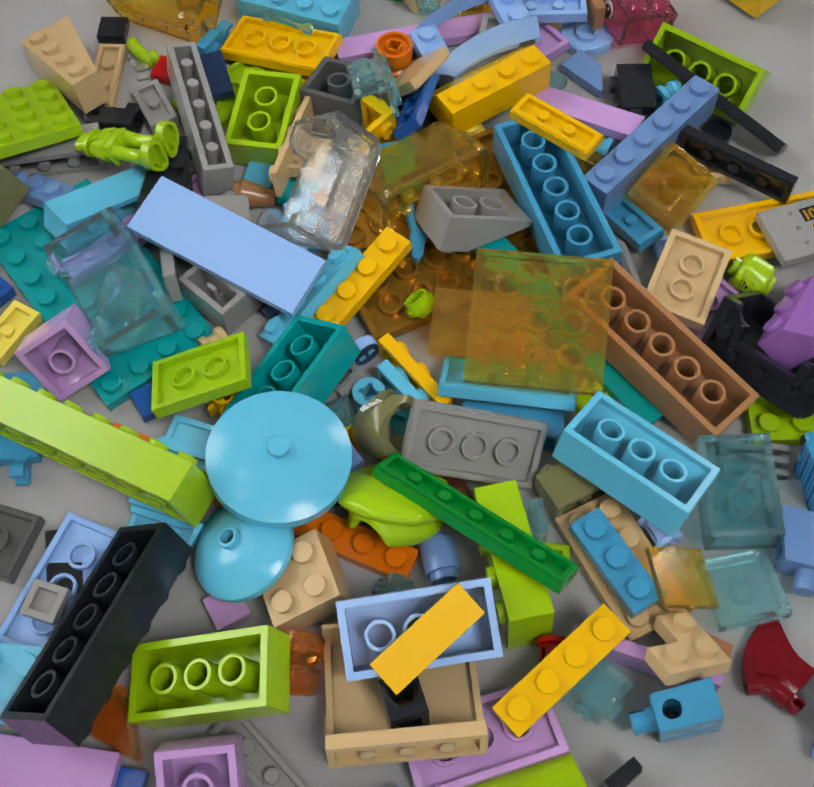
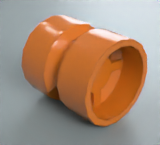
(397, 49)

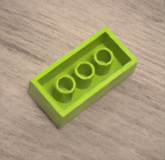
(210, 678)

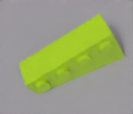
(521, 601)

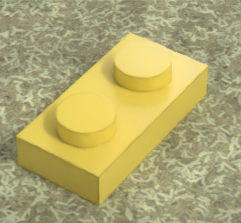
(15, 324)

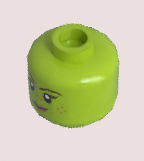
(751, 274)

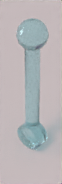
(307, 28)

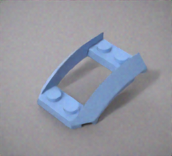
(514, 27)

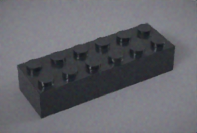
(97, 636)

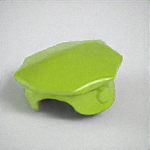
(388, 512)

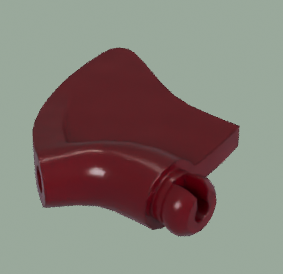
(774, 668)

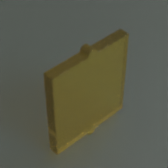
(681, 578)

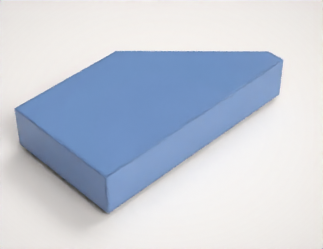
(584, 71)

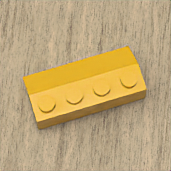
(491, 88)

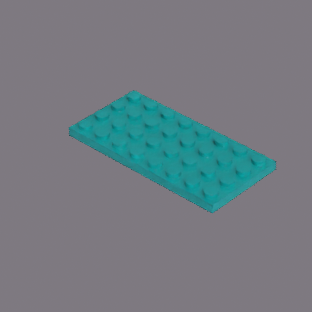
(24, 263)

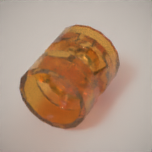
(305, 654)

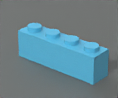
(75, 207)

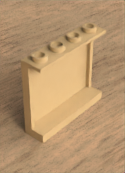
(359, 727)

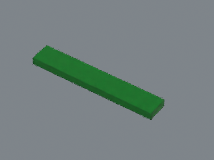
(477, 522)

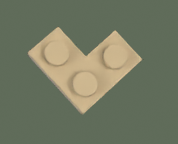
(687, 651)

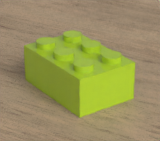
(262, 115)

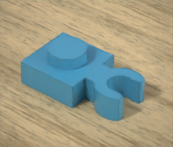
(214, 38)

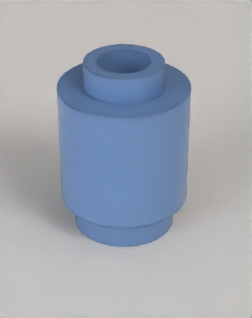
(440, 559)

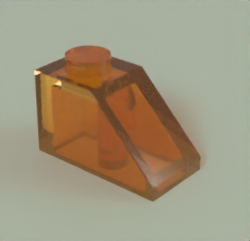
(113, 729)

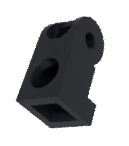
(109, 117)

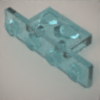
(374, 76)

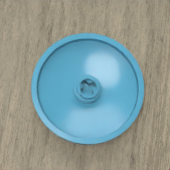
(278, 459)

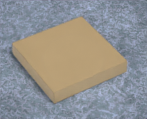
(419, 71)

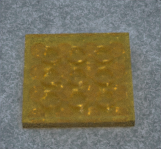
(538, 321)

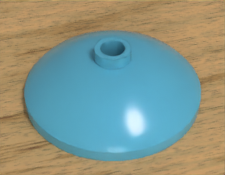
(240, 559)

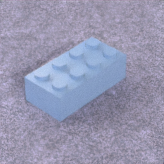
(377, 620)

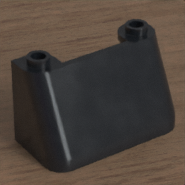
(734, 340)

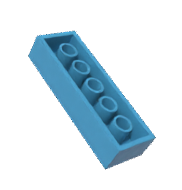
(553, 195)

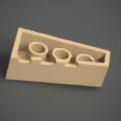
(64, 61)

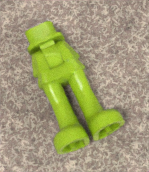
(116, 145)

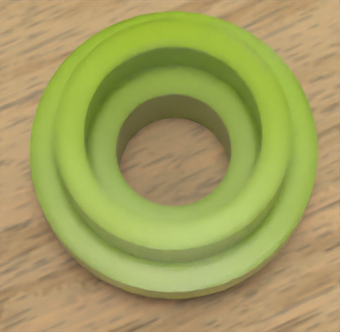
(419, 303)

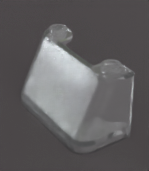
(330, 184)

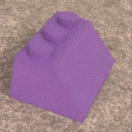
(790, 332)

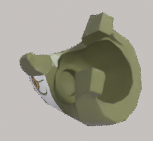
(372, 424)

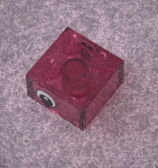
(637, 19)

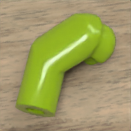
(140, 52)

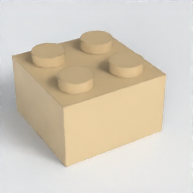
(308, 585)

